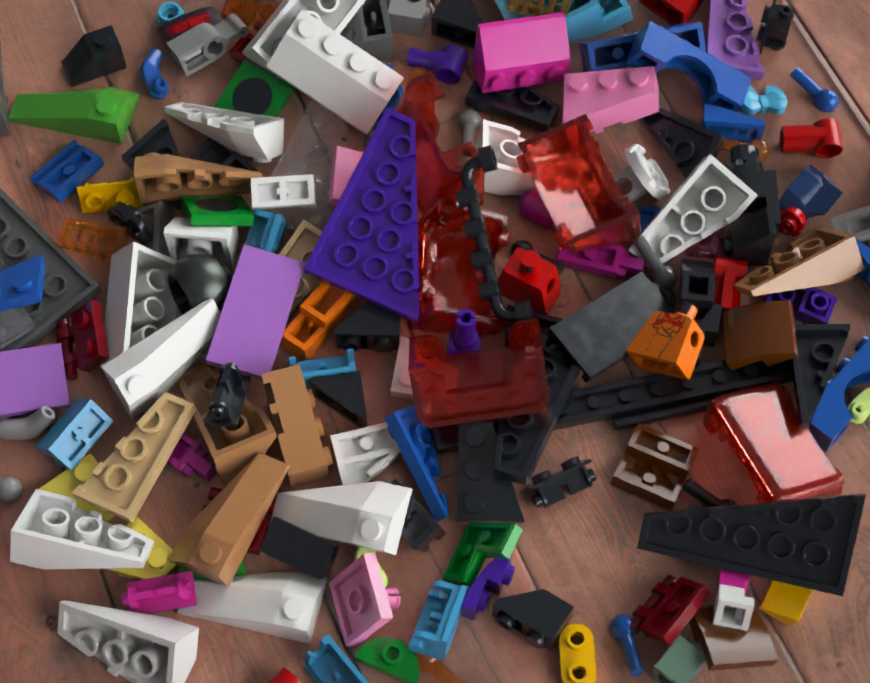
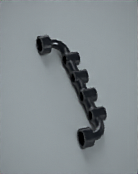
(476, 228)

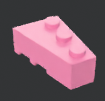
(611, 96)

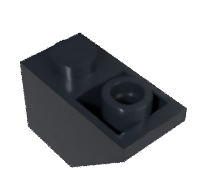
(697, 285)
(369, 329)
(534, 614)

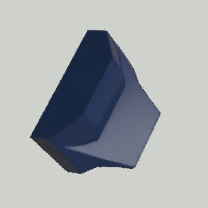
(810, 193)

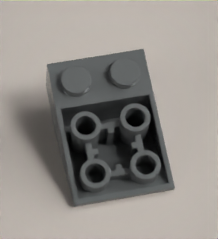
(371, 30)

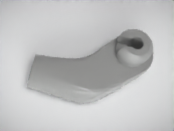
(27, 427)

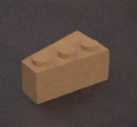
(296, 427)

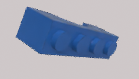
(716, 80)
(832, 414)

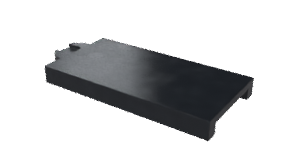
(604, 328)

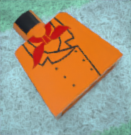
(669, 342)

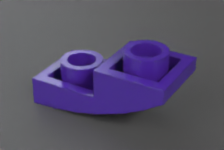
(808, 305)
(490, 579)

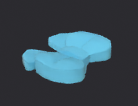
(772, 100)

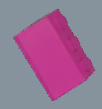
(521, 52)

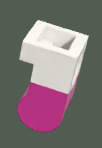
(730, 604)

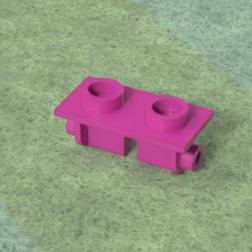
(161, 593)

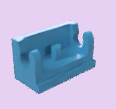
(266, 231)
(325, 366)
(74, 433)
(438, 620)
(331, 664)

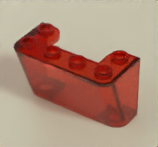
(435, 170)

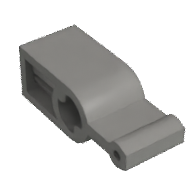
(205, 43)

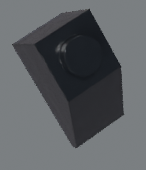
(456, 21)
(94, 57)
(751, 238)

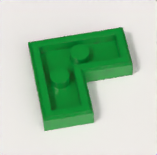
(480, 542)

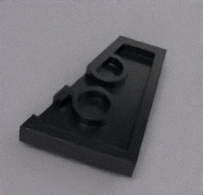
(518, 105)
(480, 493)

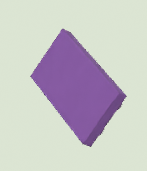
(255, 311)
(32, 380)

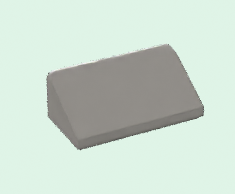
(156, 218)

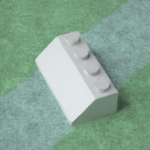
(330, 12)
(334, 72)
(137, 297)

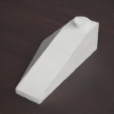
(240, 131)
(508, 177)
(698, 208)
(162, 358)
(353, 514)
(63, 536)
(268, 603)
(131, 643)

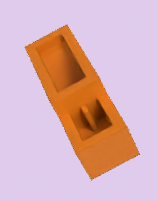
(316, 321)

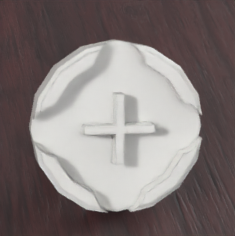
(644, 175)

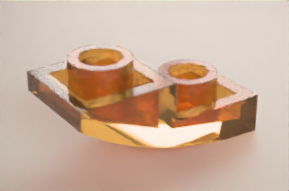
(249, 10)

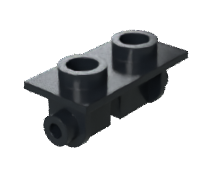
(776, 27)
(227, 397)
(548, 485)

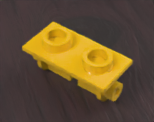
(101, 196)

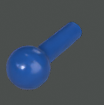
(824, 100)
(623, 632)

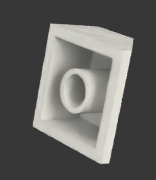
(216, 241)

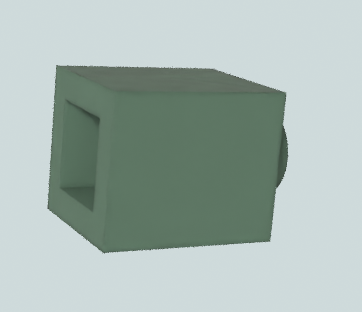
(680, 662)

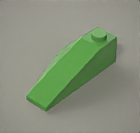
(82, 112)

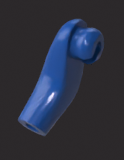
(151, 75)

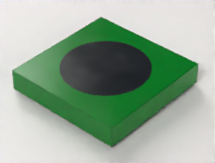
(255, 92)
(216, 210)

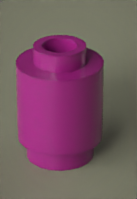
(534, 209)

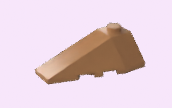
(812, 261)
(227, 446)
(226, 527)

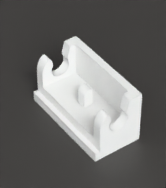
(283, 192)

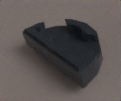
(130, 218)

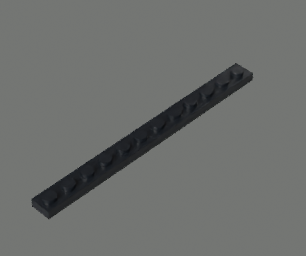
(645, 394)

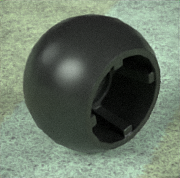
(197, 280)

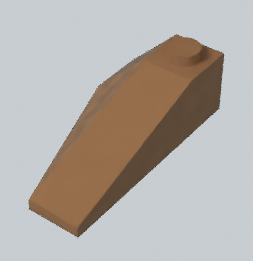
(170, 176)

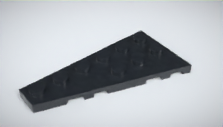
(525, 436)
(782, 541)

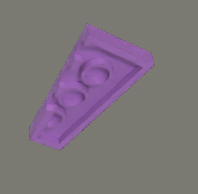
(731, 36)

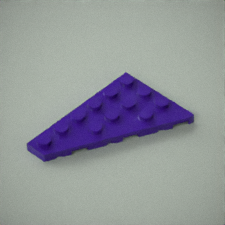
(374, 227)

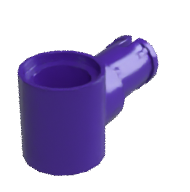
(446, 64)
(465, 336)

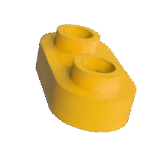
(577, 656)

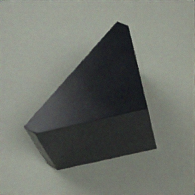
(342, 394)

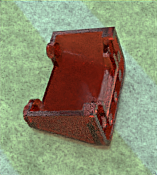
(578, 188)
(447, 272)
(479, 382)
(771, 446)

